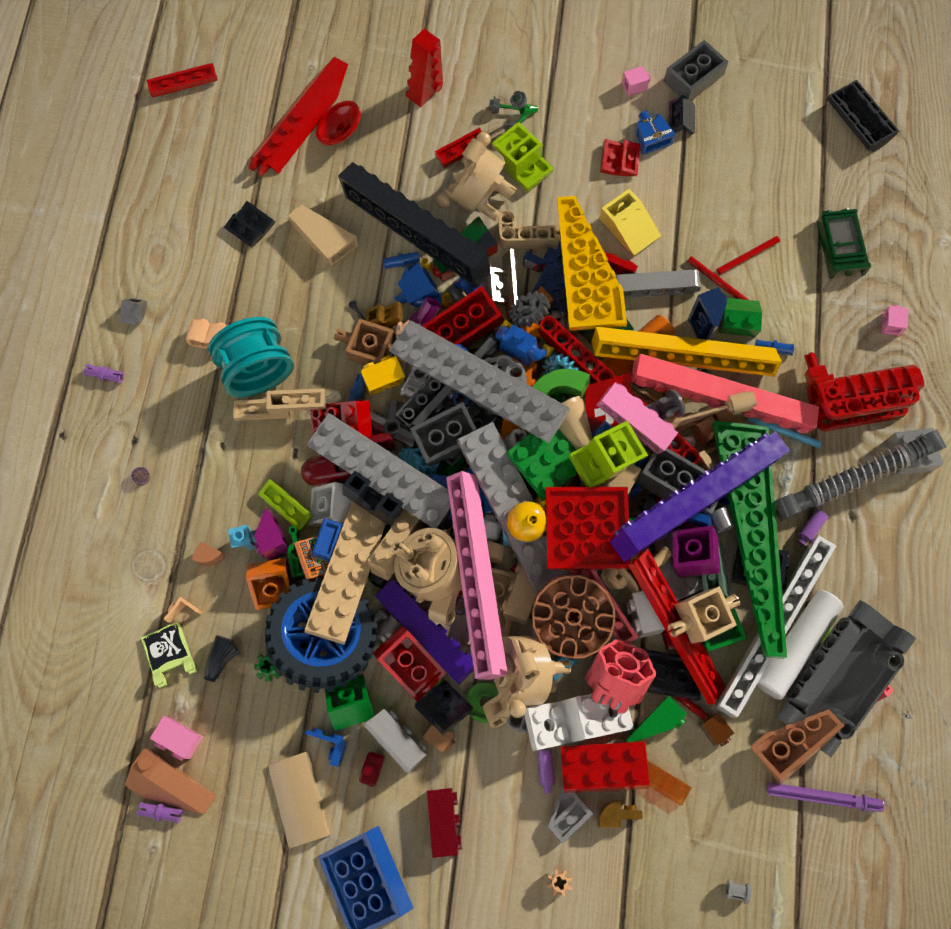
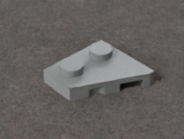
(568, 816)

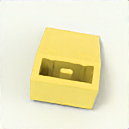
(629, 222)

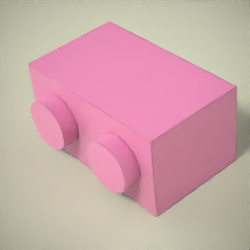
(176, 738)

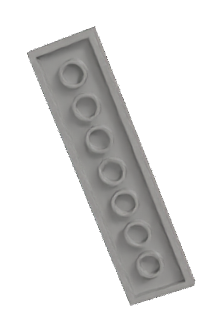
(386, 471)

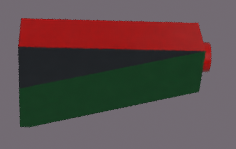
(480, 237)

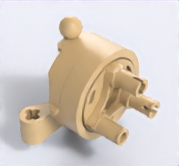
(477, 179)
(430, 570)
(527, 681)

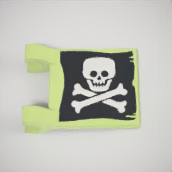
(166, 651)

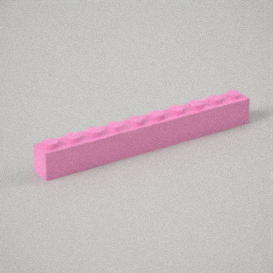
(476, 577)

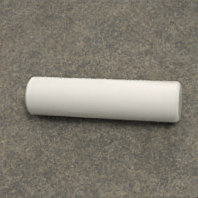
(801, 644)

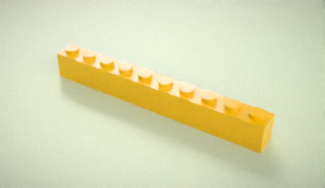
(686, 351)

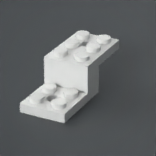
(573, 721)

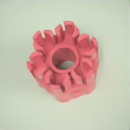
(620, 673)

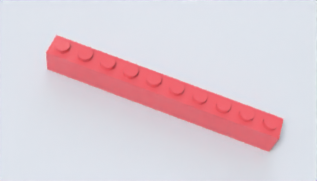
(715, 391)

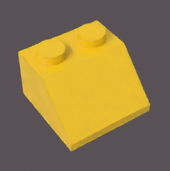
(382, 375)

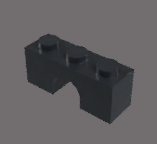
(385, 508)

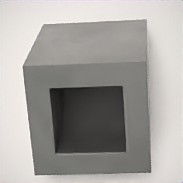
(133, 311)

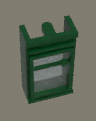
(842, 242)

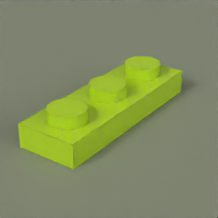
(285, 505)

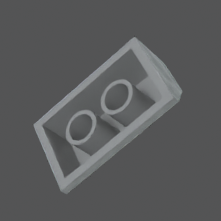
(396, 740)

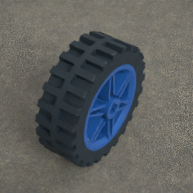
(306, 665)

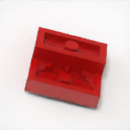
(620, 158)

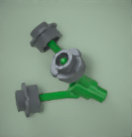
(518, 102)

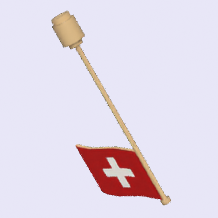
(736, 403)

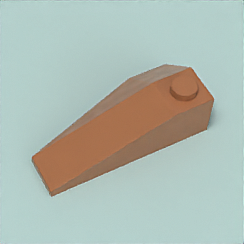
(793, 745)
(163, 782)

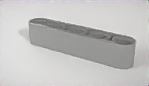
(660, 283)

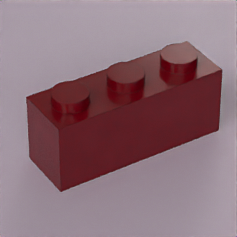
(443, 822)

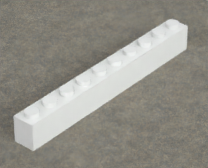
(794, 595)

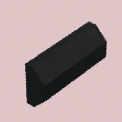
(863, 115)

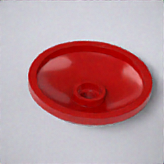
(338, 123)

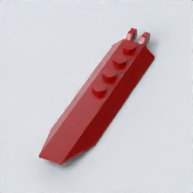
(300, 119)

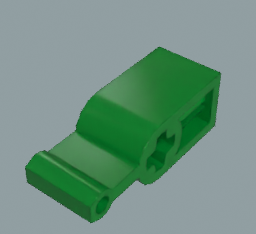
(295, 565)

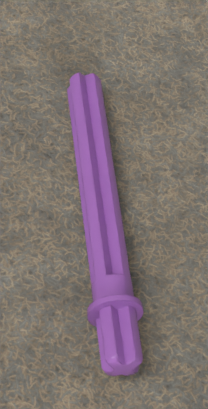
(826, 797)

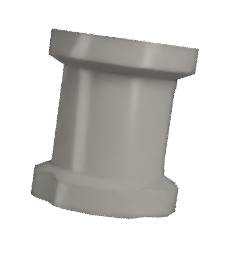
(738, 891)

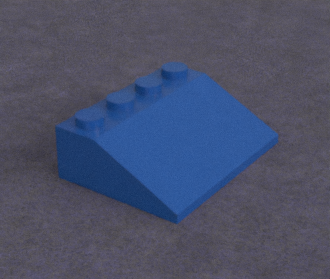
(365, 881)

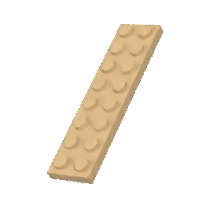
(345, 576)

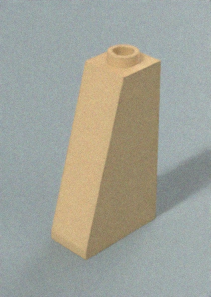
(323, 235)

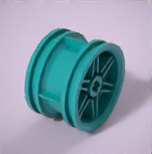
(250, 356)

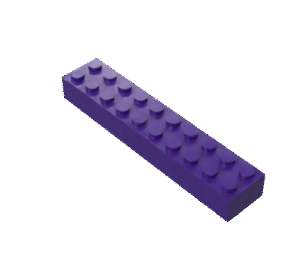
(697, 495)

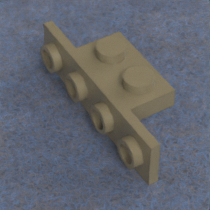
(503, 283)

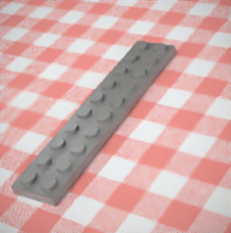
(480, 381)
(503, 490)

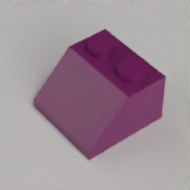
(270, 538)

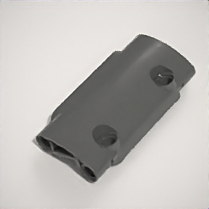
(848, 672)

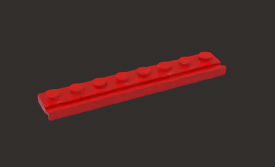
(663, 603)

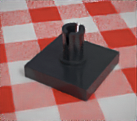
(443, 707)

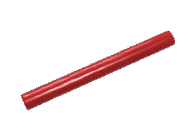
(748, 255)
(716, 279)

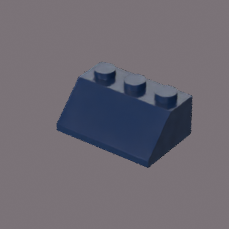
(707, 313)

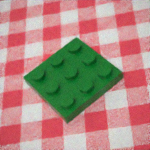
(543, 462)

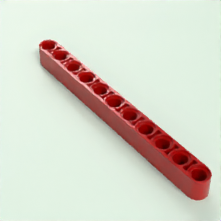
(600, 369)

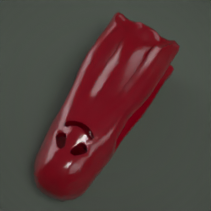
(320, 471)

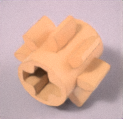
(554, 879)

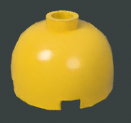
(519, 524)

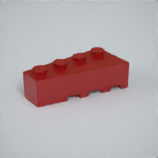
(425, 68)

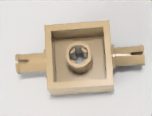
(705, 615)

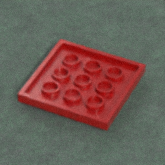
(583, 525)

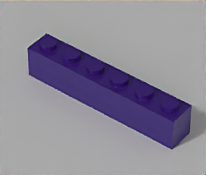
(426, 632)

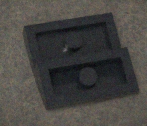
(249, 224)

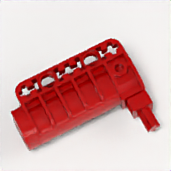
(861, 394)

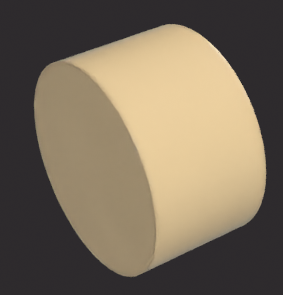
(496, 552)

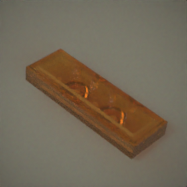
(667, 784)

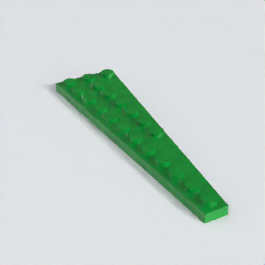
(757, 537)

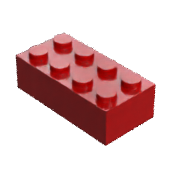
(467, 319)
(605, 767)

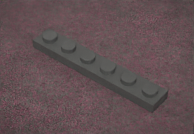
(436, 406)

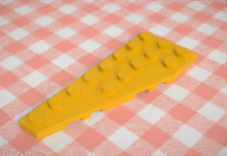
(590, 283)

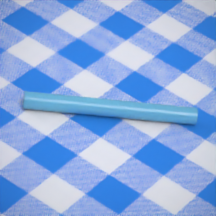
(788, 432)

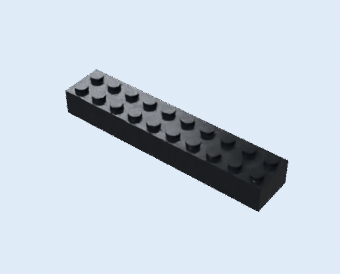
(415, 225)

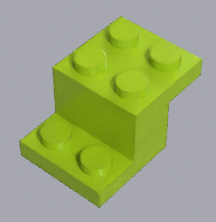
(523, 156)
(608, 455)

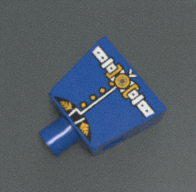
(653, 132)

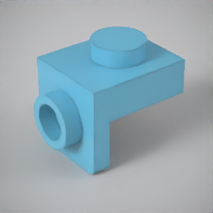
(242, 536)

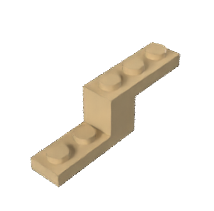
(279, 404)

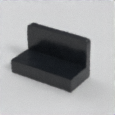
(682, 115)

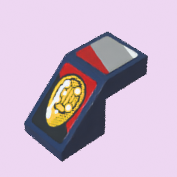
(537, 263)

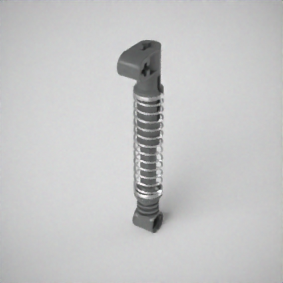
(852, 478)

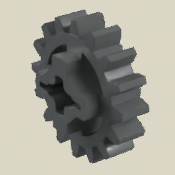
(529, 309)

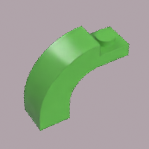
(563, 381)

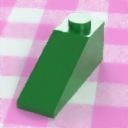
(661, 719)

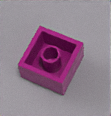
(696, 552)

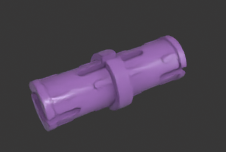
(103, 373)
(159, 812)

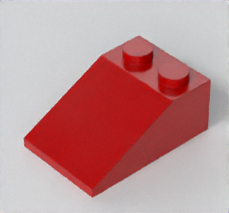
(409, 663)

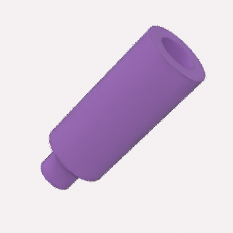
(812, 527)
(546, 770)

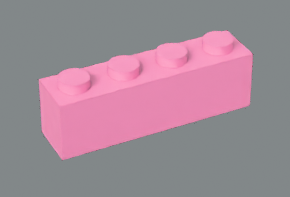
(644, 421)

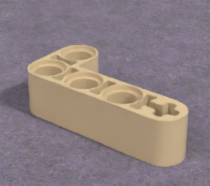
(532, 232)

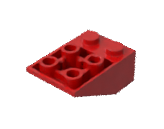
(353, 413)

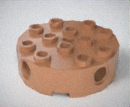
(569, 636)

